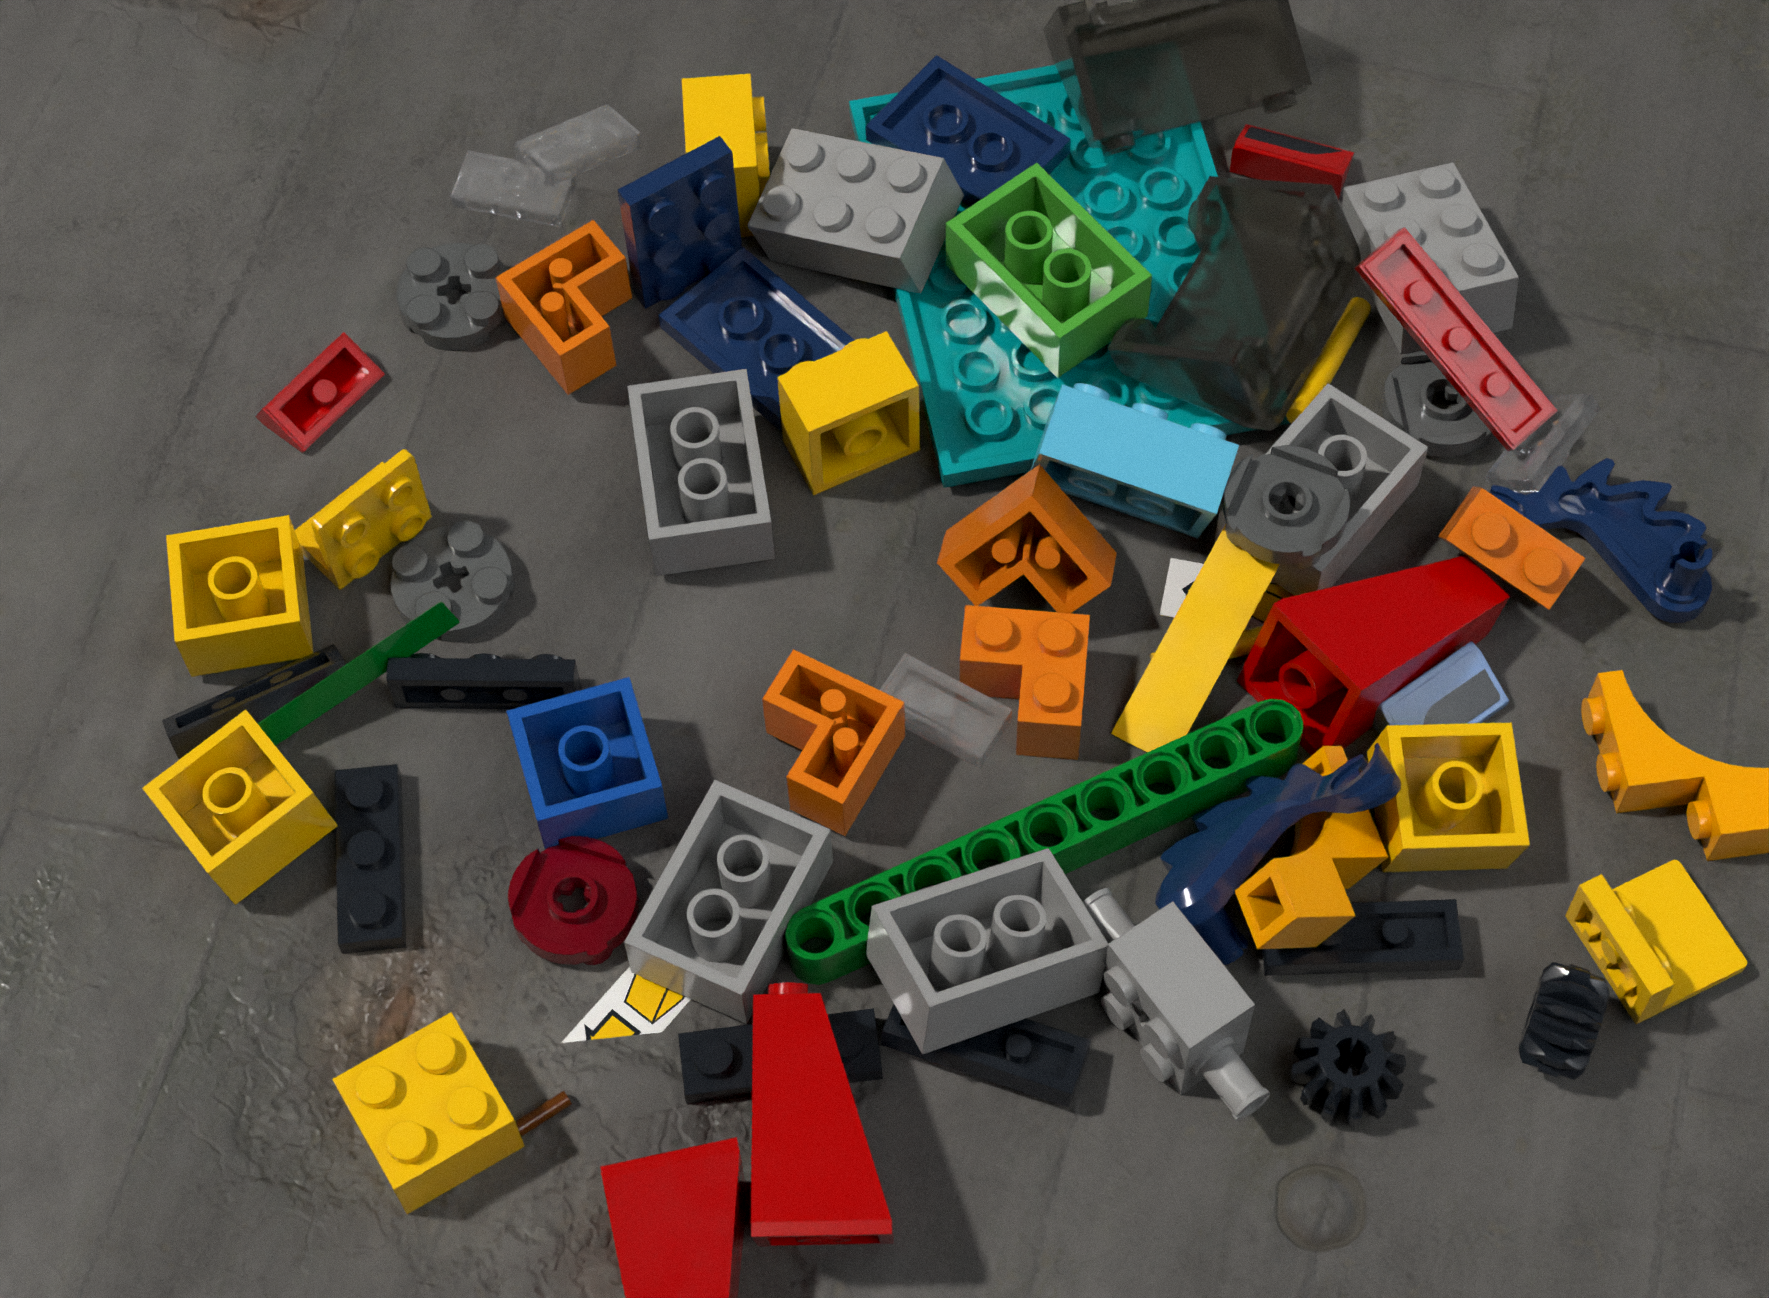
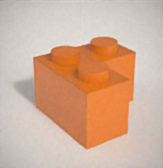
(560, 300)
(1029, 533)
(1032, 660)
(843, 733)

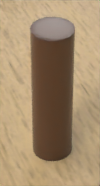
(543, 1113)

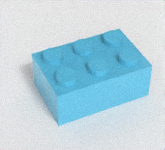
(1135, 459)

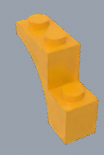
(1654, 771)
(1304, 896)

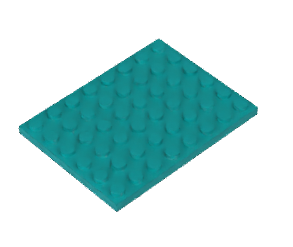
(975, 377)

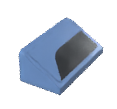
(1452, 692)

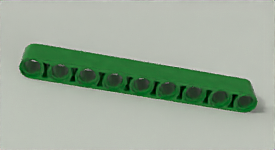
(1067, 817)

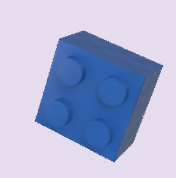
(588, 763)

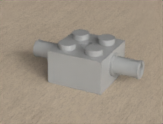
(1177, 1002)

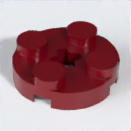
(589, 932)

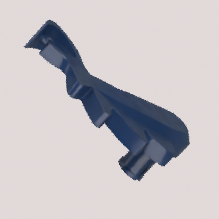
(1645, 548)
(1239, 833)

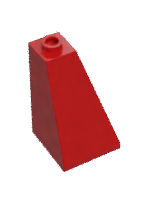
(1364, 640)
(808, 1143)
(679, 1221)

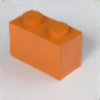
(1511, 547)

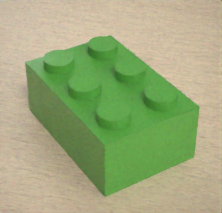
(1047, 269)

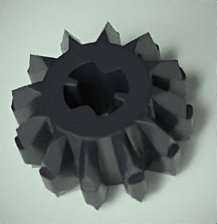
(1563, 1020)
(1348, 1091)

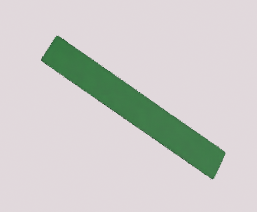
(358, 673)

